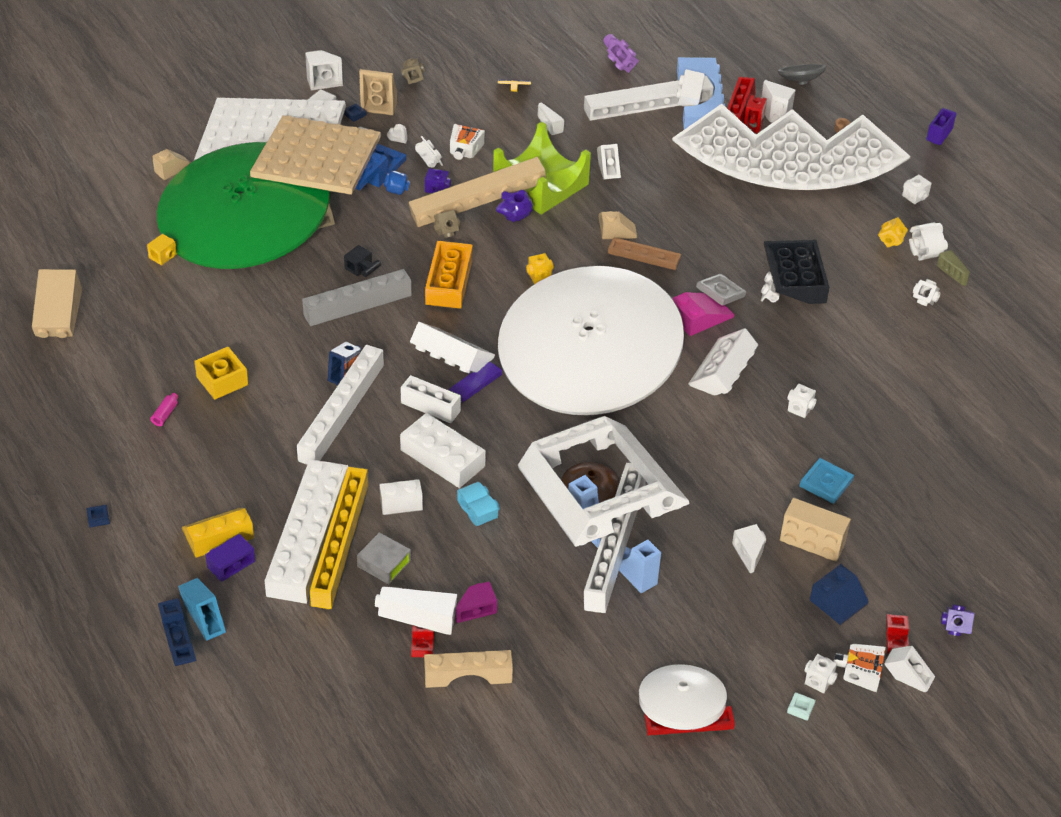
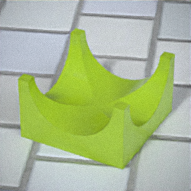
(562, 175)

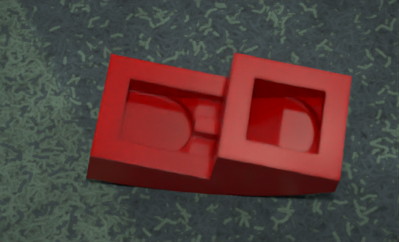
(896, 632)
(421, 641)

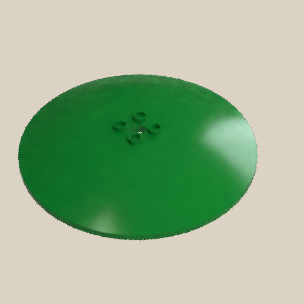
(232, 229)

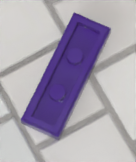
(476, 381)

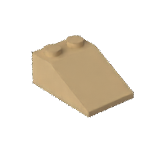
(378, 92)

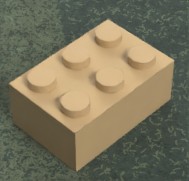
(815, 529)

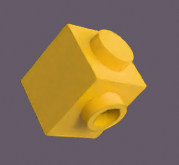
(161, 249)

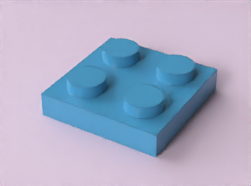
(826, 480)

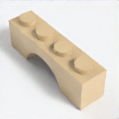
(491, 665)

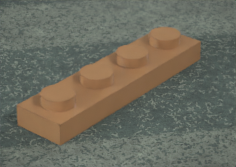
(644, 253)

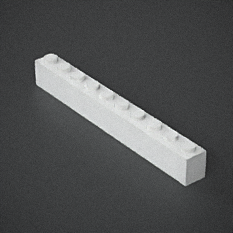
(611, 549)

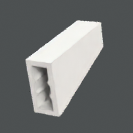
(419, 608)

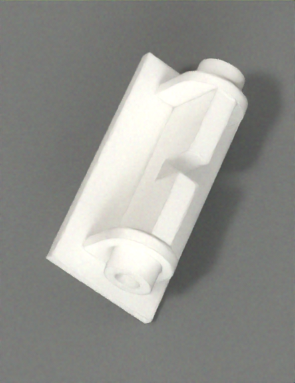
(426, 151)
(768, 289)

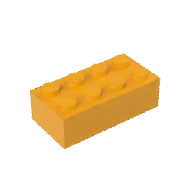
(449, 274)

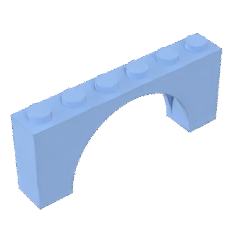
(711, 70)
(638, 564)

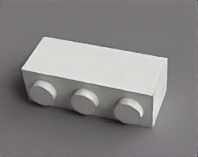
(430, 399)

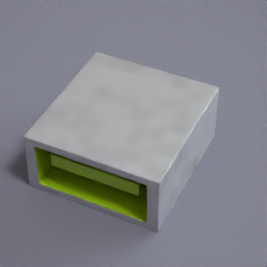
(384, 558)

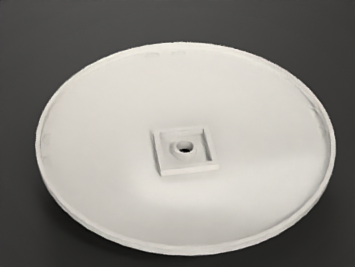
(599, 370)

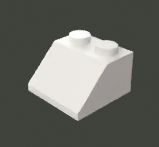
(323, 70)
(779, 100)

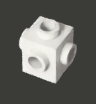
(916, 189)
(920, 289)
(801, 400)
(820, 673)

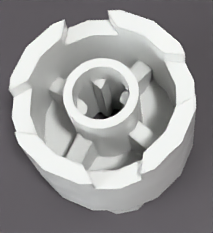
(927, 241)

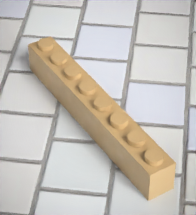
(477, 191)

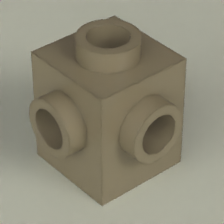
(413, 70)
(446, 223)

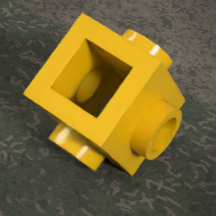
(893, 232)
(539, 267)

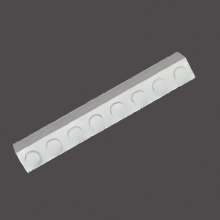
(638, 99)
(340, 405)

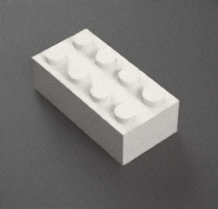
(442, 450)

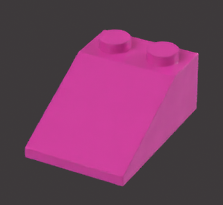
(700, 312)

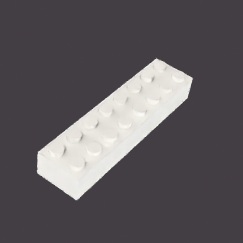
(305, 532)

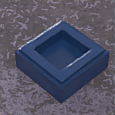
(355, 112)
(97, 516)

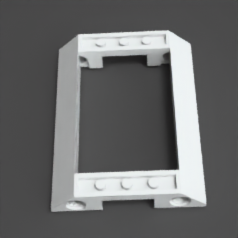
(595, 521)

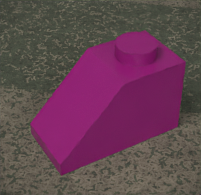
(476, 603)

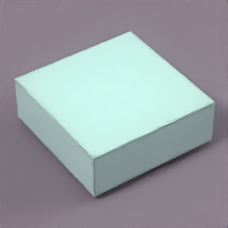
(801, 706)

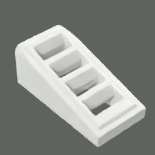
(554, 122)

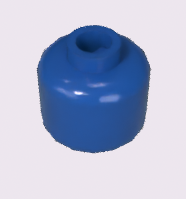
(396, 182)

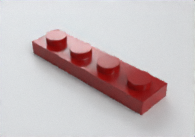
(725, 722)

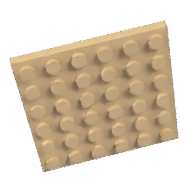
(316, 154)

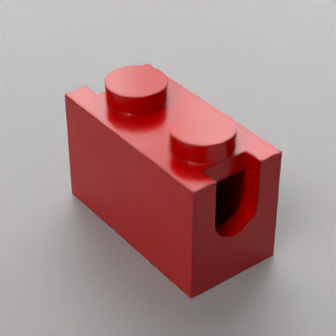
(755, 113)

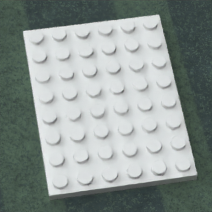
(255, 119)

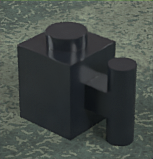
(359, 261)

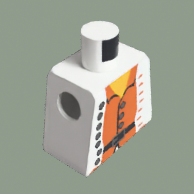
(466, 141)
(862, 665)

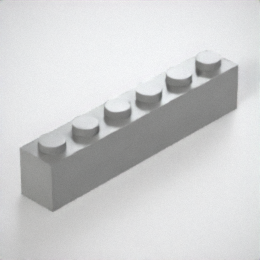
(356, 297)

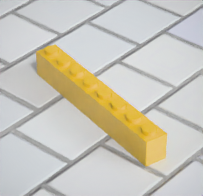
(339, 538)

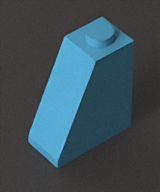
(203, 608)

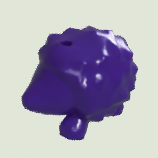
(515, 205)

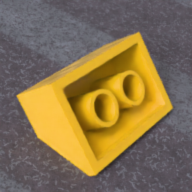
(217, 530)

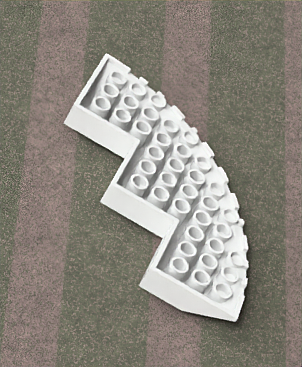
(791, 151)

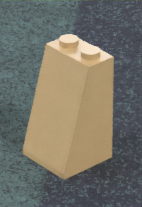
(56, 303)

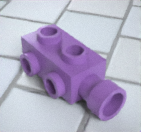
(620, 53)

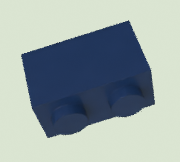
(839, 594)

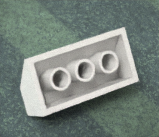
(450, 348)
(724, 363)

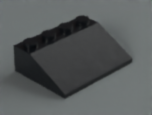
(798, 270)

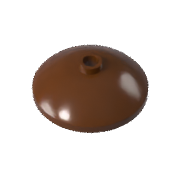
(601, 475)

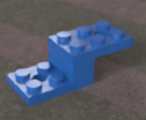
(381, 162)

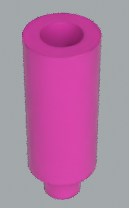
(164, 409)

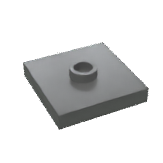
(721, 289)

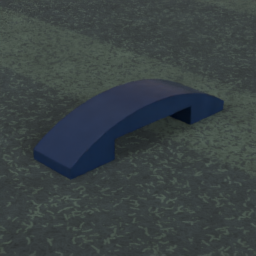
(176, 632)

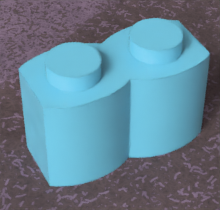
(477, 503)

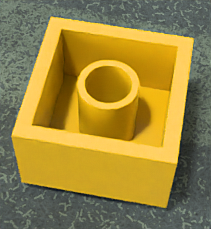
(221, 372)

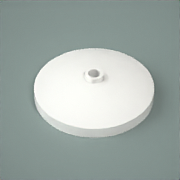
(682, 697)

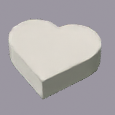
(398, 134)

